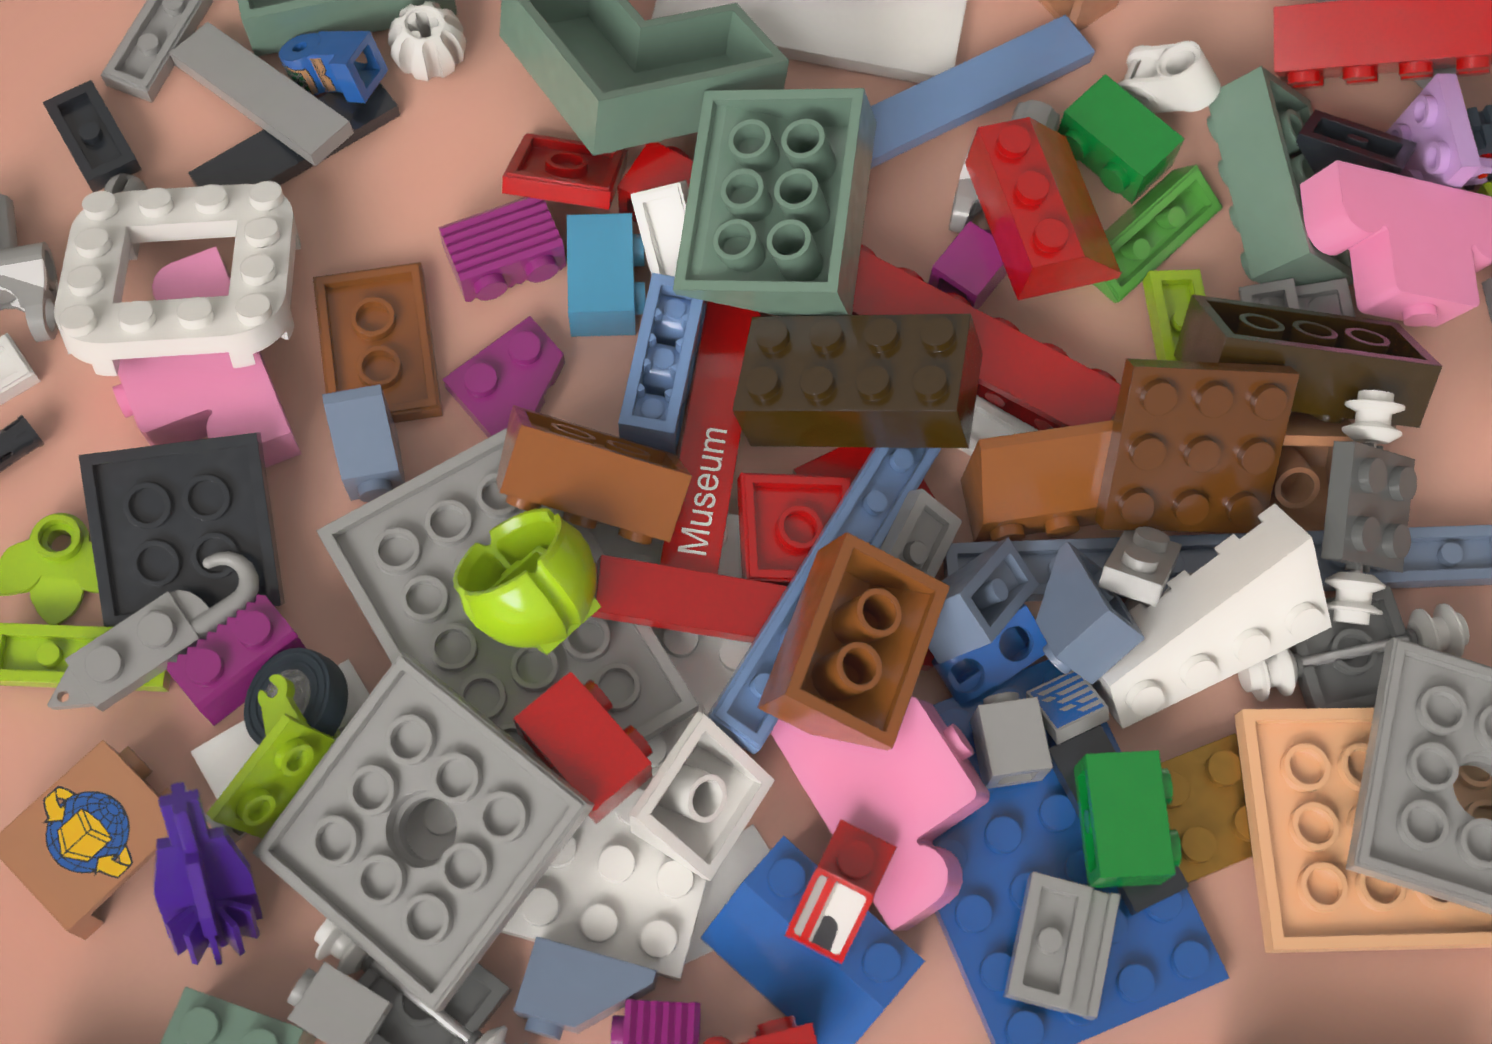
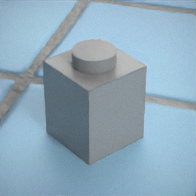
(1010, 740)
(336, 1007)

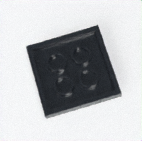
(170, 508)

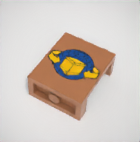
(86, 836)

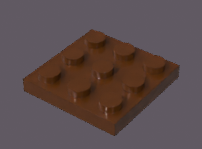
(1195, 445)

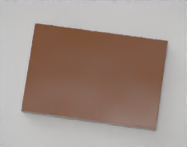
(379, 333)

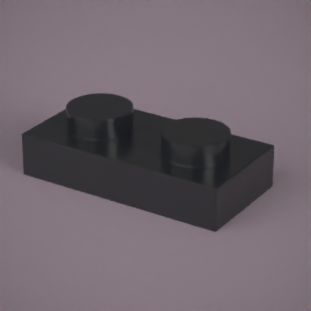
(91, 135)

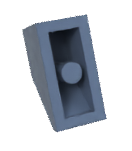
(364, 441)
(981, 601)
(1081, 622)
(576, 988)

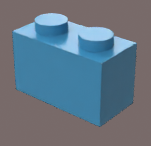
(602, 275)

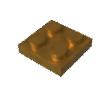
(1209, 808)

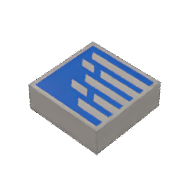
(1069, 706)

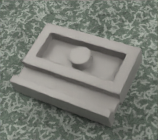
(1062, 946)

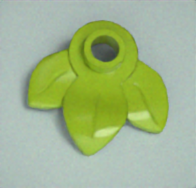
(51, 576)

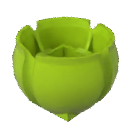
(529, 581)

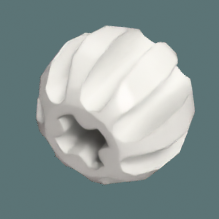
(427, 41)

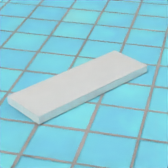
(865, 36)

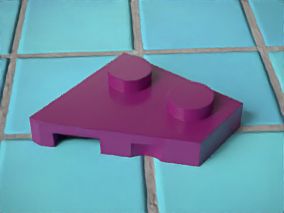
(505, 374)

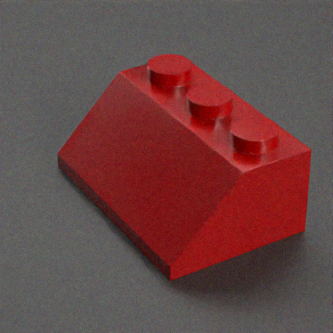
(1038, 209)

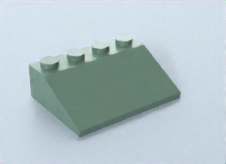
(778, 200)

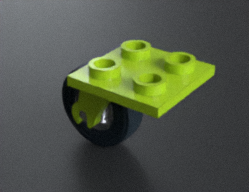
(295, 720)

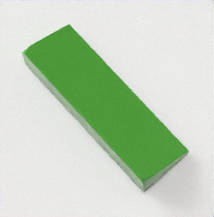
(1158, 227)

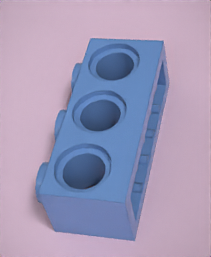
(662, 366)

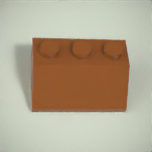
(591, 476)
(1036, 482)
(854, 645)

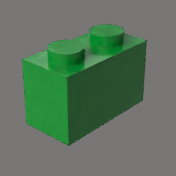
(1119, 139)
(1126, 819)

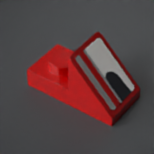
(840, 891)

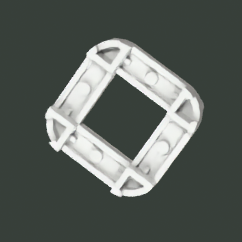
(108, 235)

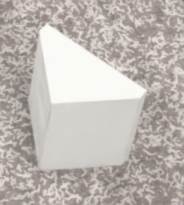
(700, 798)

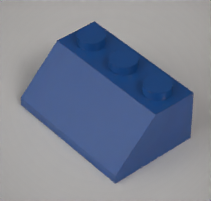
(795, 979)

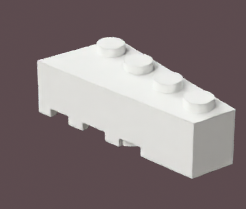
(1221, 619)

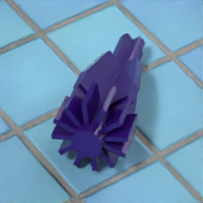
(202, 881)

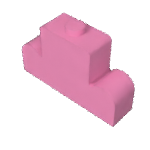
(1406, 238)
(202, 393)
(899, 797)

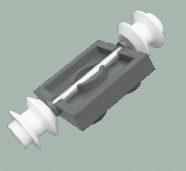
(1367, 506)
(1346, 661)
(410, 1018)

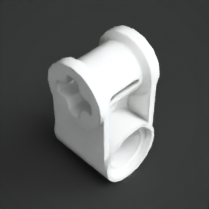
(1171, 77)

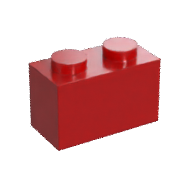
(584, 744)

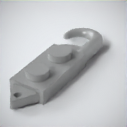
(149, 640)

